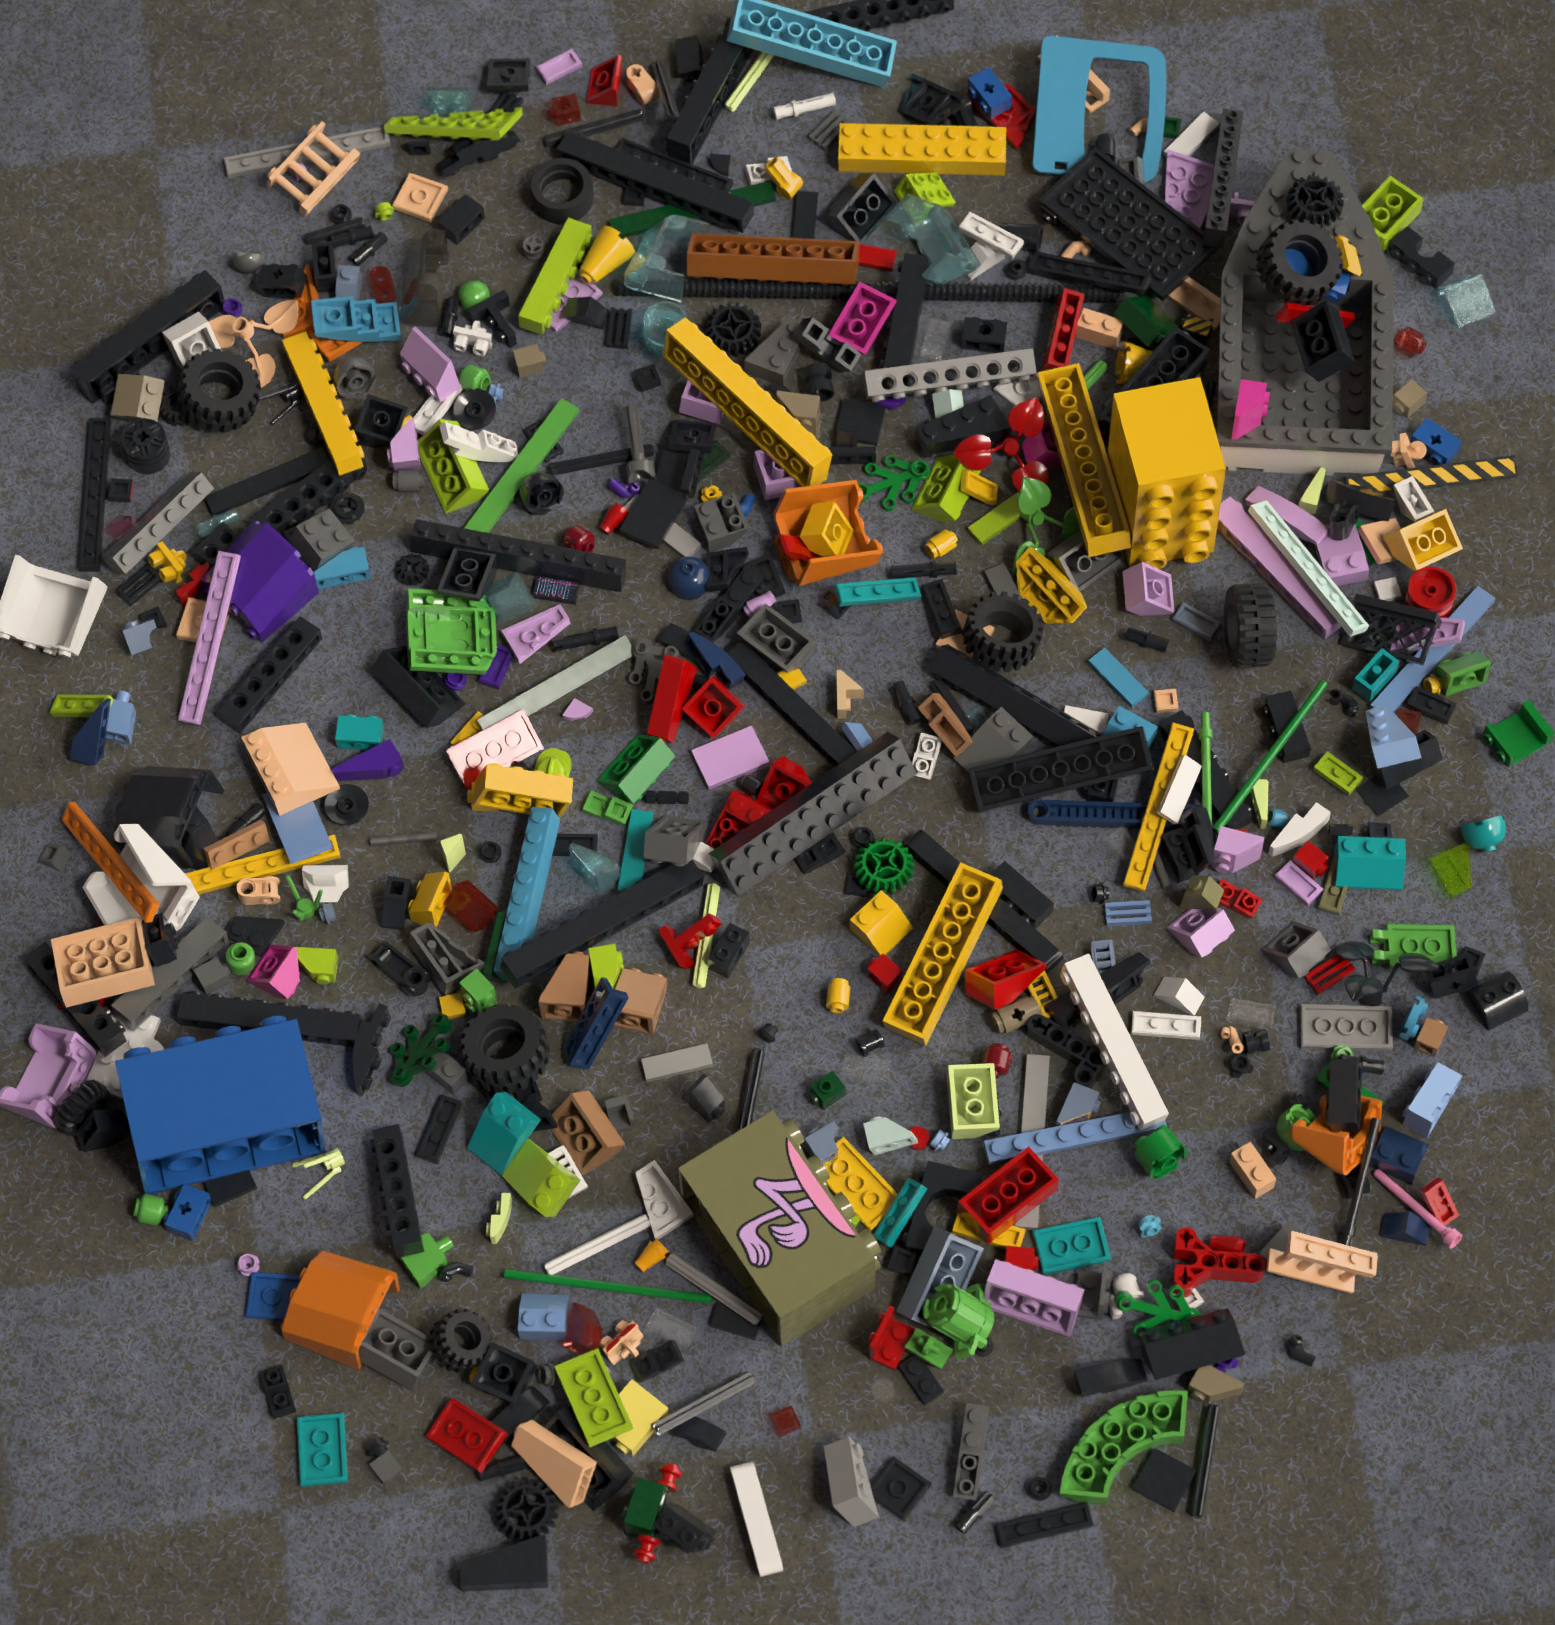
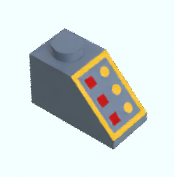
(1079, 1105)

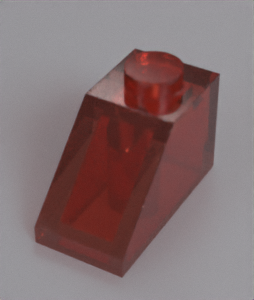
(583, 1330)

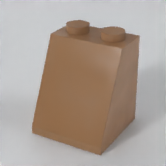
(568, 989)
(645, 1000)

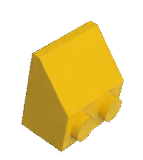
(826, 530)
(430, 898)
(880, 924)

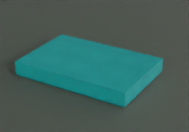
(1071, 1246)
(322, 1450)

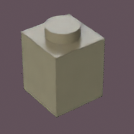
(529, 360)
(1409, 399)

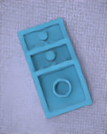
(356, 320)

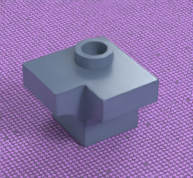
(138, 635)
(822, 1142)

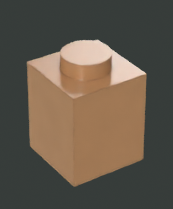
(1431, 1036)

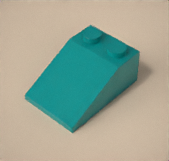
(502, 1131)

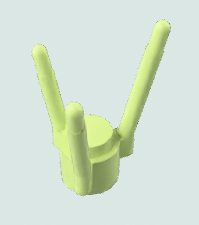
(330, 1159)

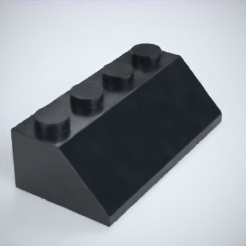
(419, 691)
(1191, 1344)
(610, 1470)

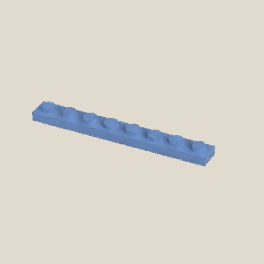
(1064, 1137)

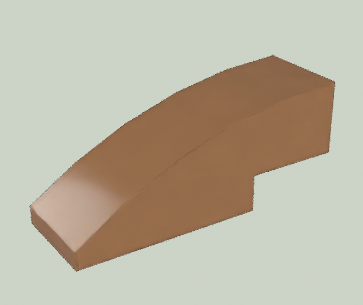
(945, 723)

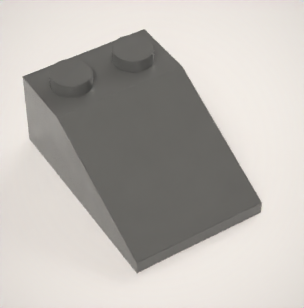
(995, 741)
(674, 840)

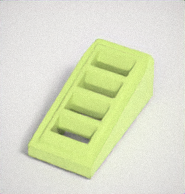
(1312, 494)
(1260, 801)

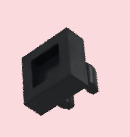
(833, 606)
(1339, 830)

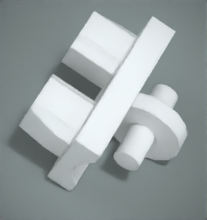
(473, 336)

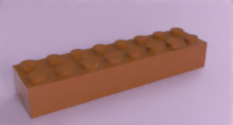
(773, 258)

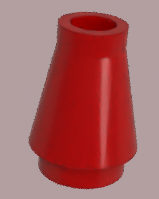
(614, 517)
(1228, 1243)

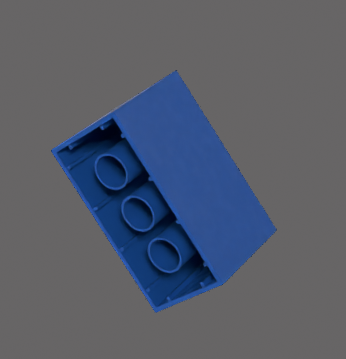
(220, 1104)

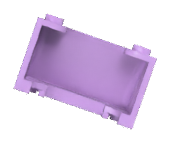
(58, 1066)

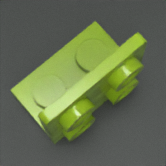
(925, 186)

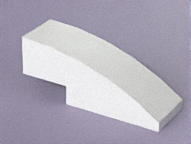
(1300, 830)

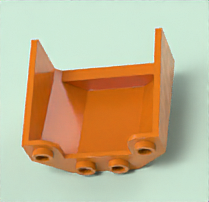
(790, 519)
(336, 1306)

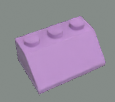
(429, 366)

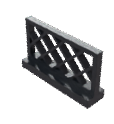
(1400, 614)

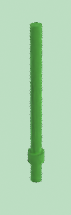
(1205, 736)

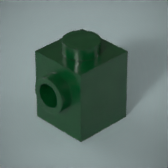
(827, 1090)

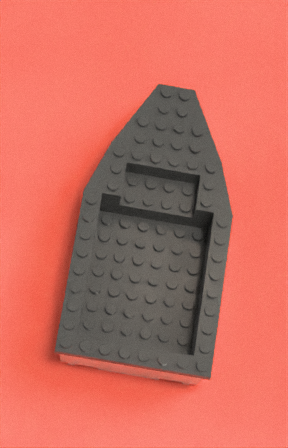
(1308, 422)

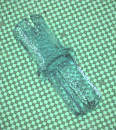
(208, 526)

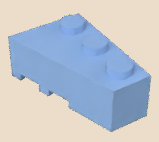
(1390, 738)
(1431, 1099)

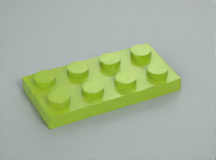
(593, 1397)

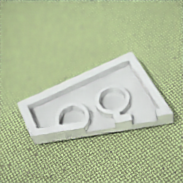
(662, 1201)

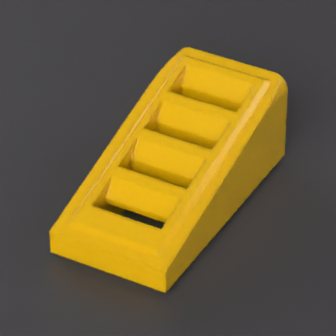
(1050, 992)

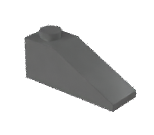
(447, 1071)

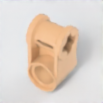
(642, 84)
(260, 890)

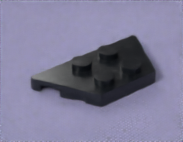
(930, 102)

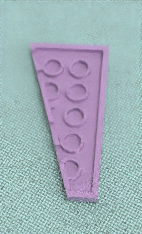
(1188, 186)

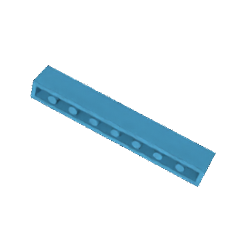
(529, 882)

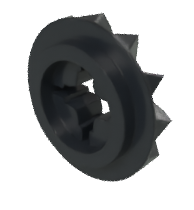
(342, 501)
(409, 577)

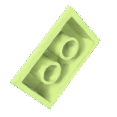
(972, 1100)

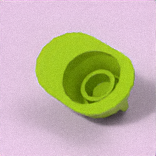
(554, 762)

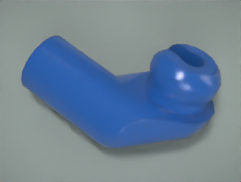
(747, 504)

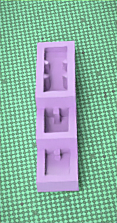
(1298, 520)

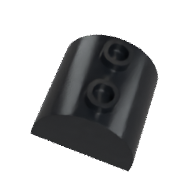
(1498, 1000)

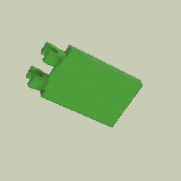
(1398, 939)

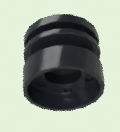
(145, 446)

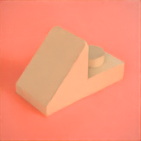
(846, 690)

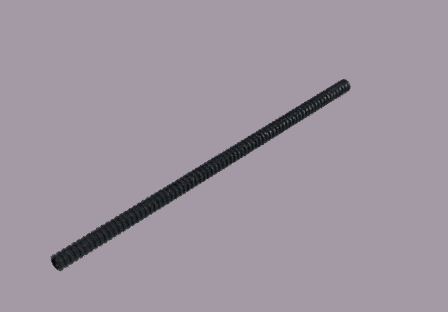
(942, 291)

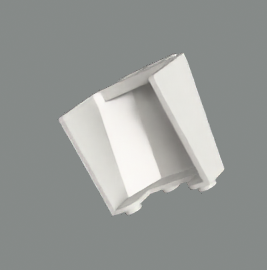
(48, 608)
(156, 872)

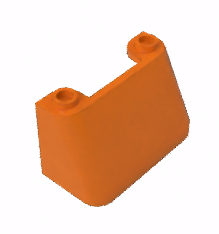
(1341, 1149)

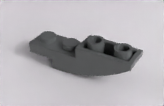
(971, 1451)

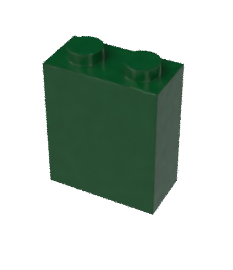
(1145, 320)

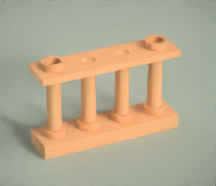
(319, 188)
(1322, 1262)

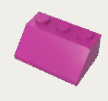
(862, 318)

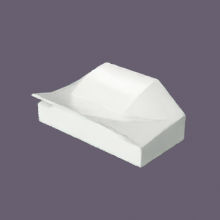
(329, 878)

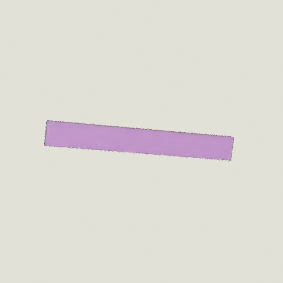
(209, 638)

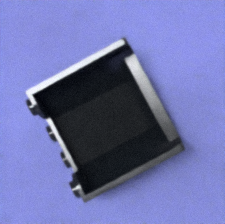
(163, 805)

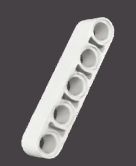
(756, 1519)

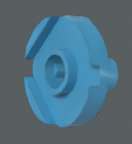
(1411, 1018)

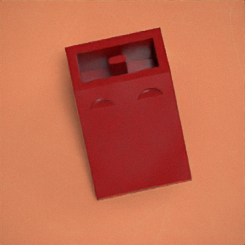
(736, 815)

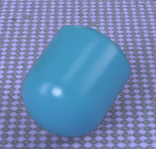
(1279, 818)

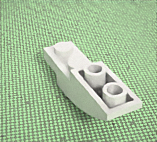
(481, 446)

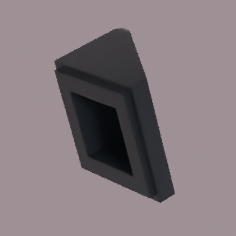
(419, 147)

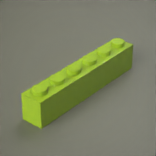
(555, 276)

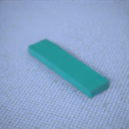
(877, 591)
(633, 859)

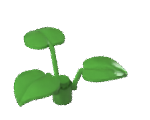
(1031, 499)

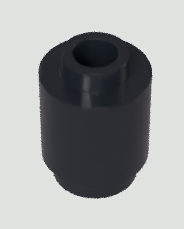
(1107, 145)

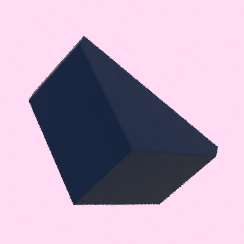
(1405, 1228)

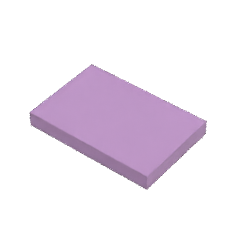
(577, 288)
(730, 757)

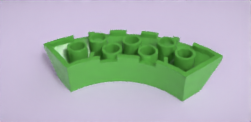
(1118, 1438)

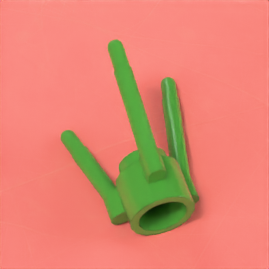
(304, 907)

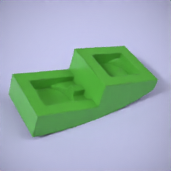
(608, 809)

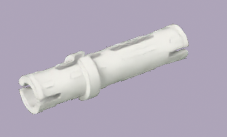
(795, 108)

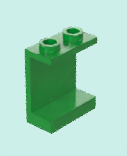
(1519, 734)

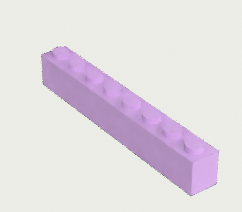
(1272, 564)

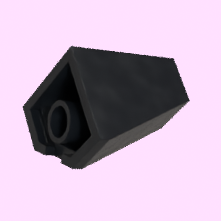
(196, 837)

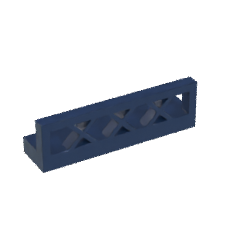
(595, 1025)

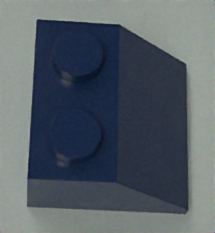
(1398, 1155)

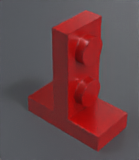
(689, 939)

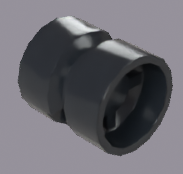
(819, 380)

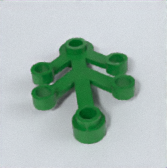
(895, 480)
(1161, 1311)

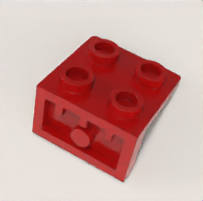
(889, 1341)

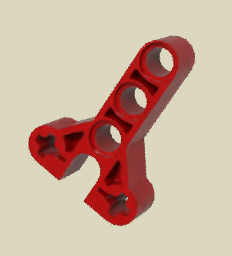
(1198, 1273)

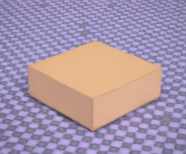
(1166, 700)

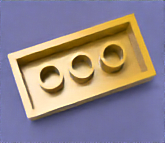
(521, 789)

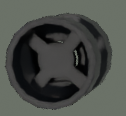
(1256, 1041)

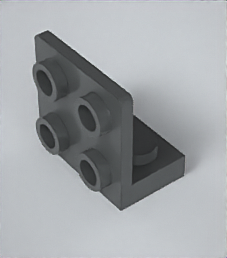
(1095, 1296)

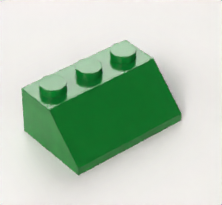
(636, 768)

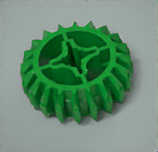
(895, 877)

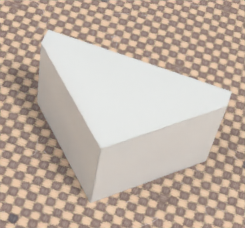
(1412, 500)
(1180, 994)

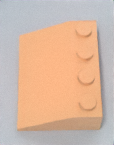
(289, 765)
(102, 962)

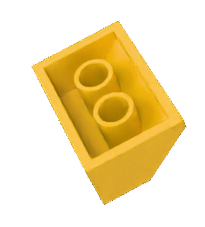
(1424, 541)

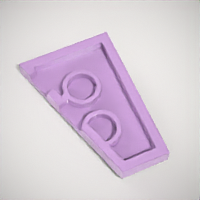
(535, 631)
(1448, 633)

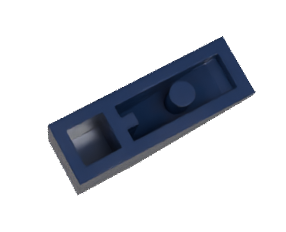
(90, 740)

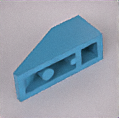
(343, 569)

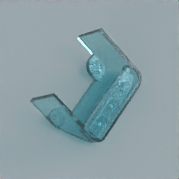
(938, 237)
(647, 269)

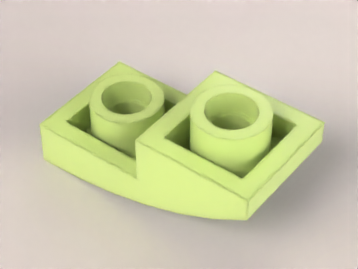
(499, 1222)

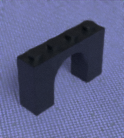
(940, 1181)

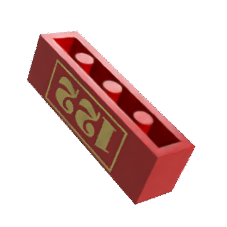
(1062, 330)

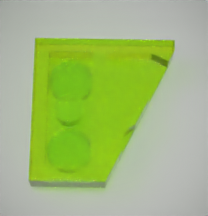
(1454, 870)

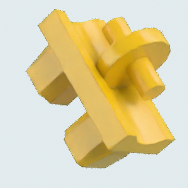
(171, 560)

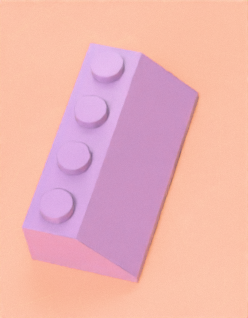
(1033, 1297)

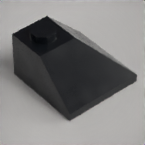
(504, 1373)

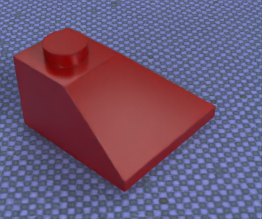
(782, 782)

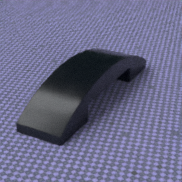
(524, 1409)

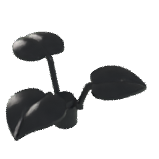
(1372, 989)

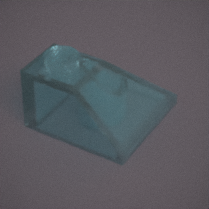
(509, 598)
(594, 867)

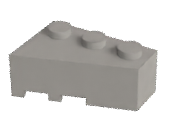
(849, 1482)

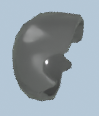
(248, 261)

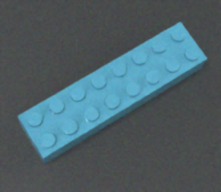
(812, 41)

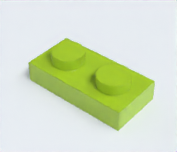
(1338, 773)

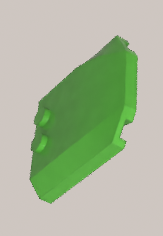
(449, 633)

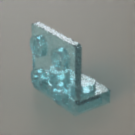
(450, 99)
(1468, 299)

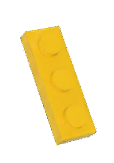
(1011, 1237)

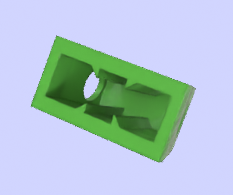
(426, 1265)

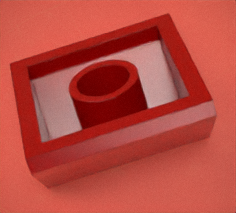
(605, 82)

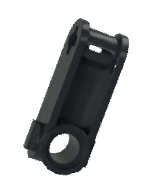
(400, 969)

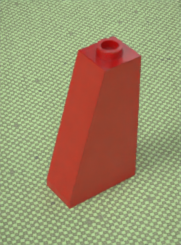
(670, 697)

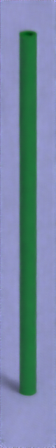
(1266, 761)
(608, 1286)

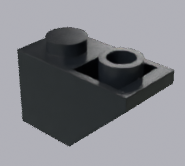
(396, 902)

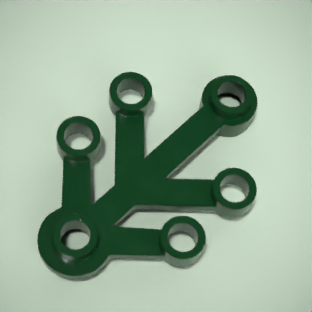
(404, 1071)

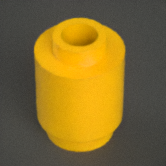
(941, 544)
(838, 995)

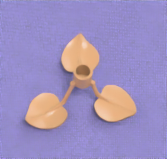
(280, 317)

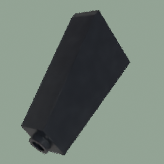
(508, 1568)

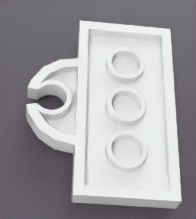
(105, 1068)

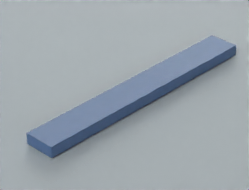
(1414, 674)

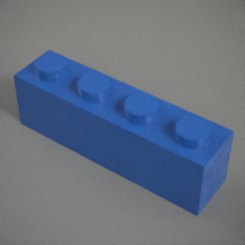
(1302, 265)

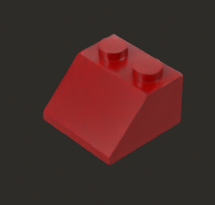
(714, 707)

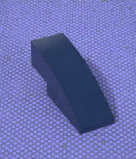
(714, 660)

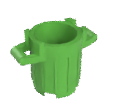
(961, 1316)

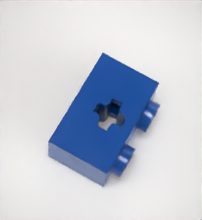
(989, 93)
(1440, 443)
(189, 1223)

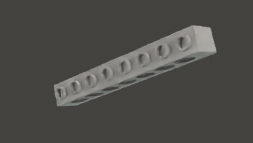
(1022, 358)

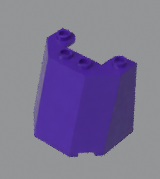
(269, 580)

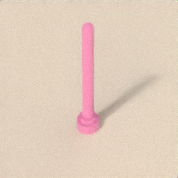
(1450, 1236)

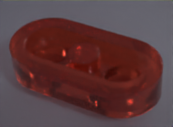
(382, 287)

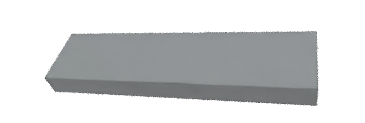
(677, 538)

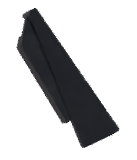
(1119, 982)

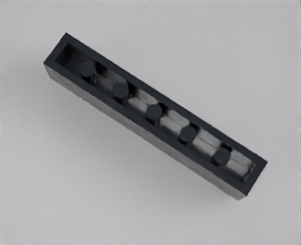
(907, 312)
(1221, 789)

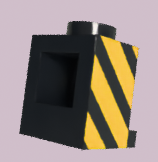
(1197, 328)

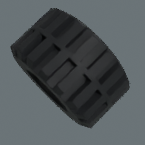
(446, 1348)

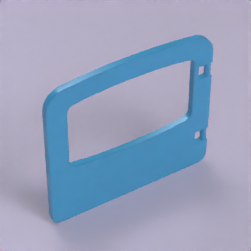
(1062, 100)

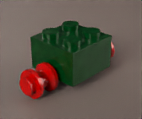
(645, 1507)

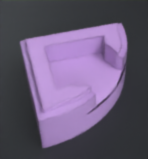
(577, 710)

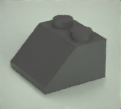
(1297, 949)

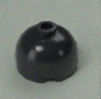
(540, 489)

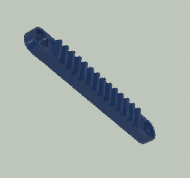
(1094, 814)

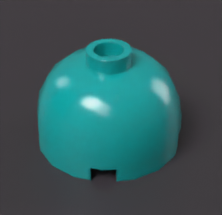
(1485, 833)

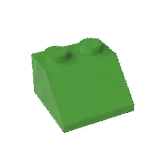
(1463, 672)

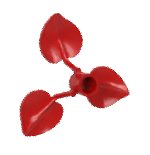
(1024, 417)

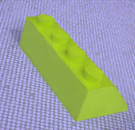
(453, 477)

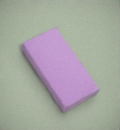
(559, 66)
(1298, 883)

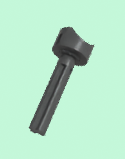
(639, 467)

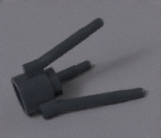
(290, 393)

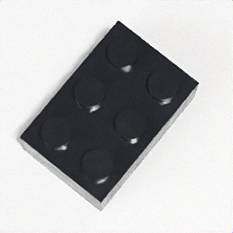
(1322, 341)

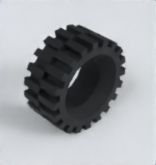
(1009, 613)

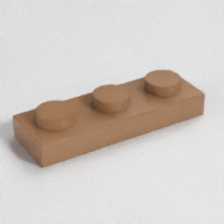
(236, 844)

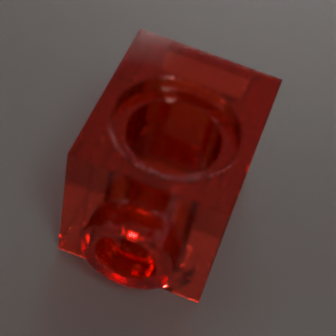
(568, 103)

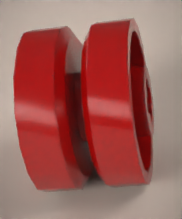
(1431, 590)

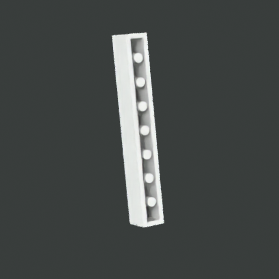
(1114, 1042)

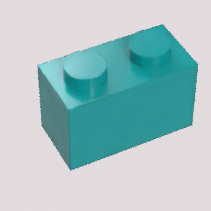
(1375, 675)
(359, 732)

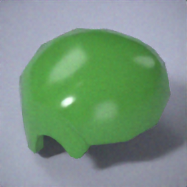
(472, 294)

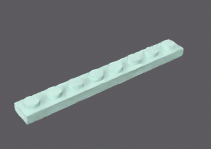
(1308, 568)

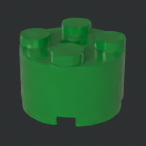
(1159, 1152)

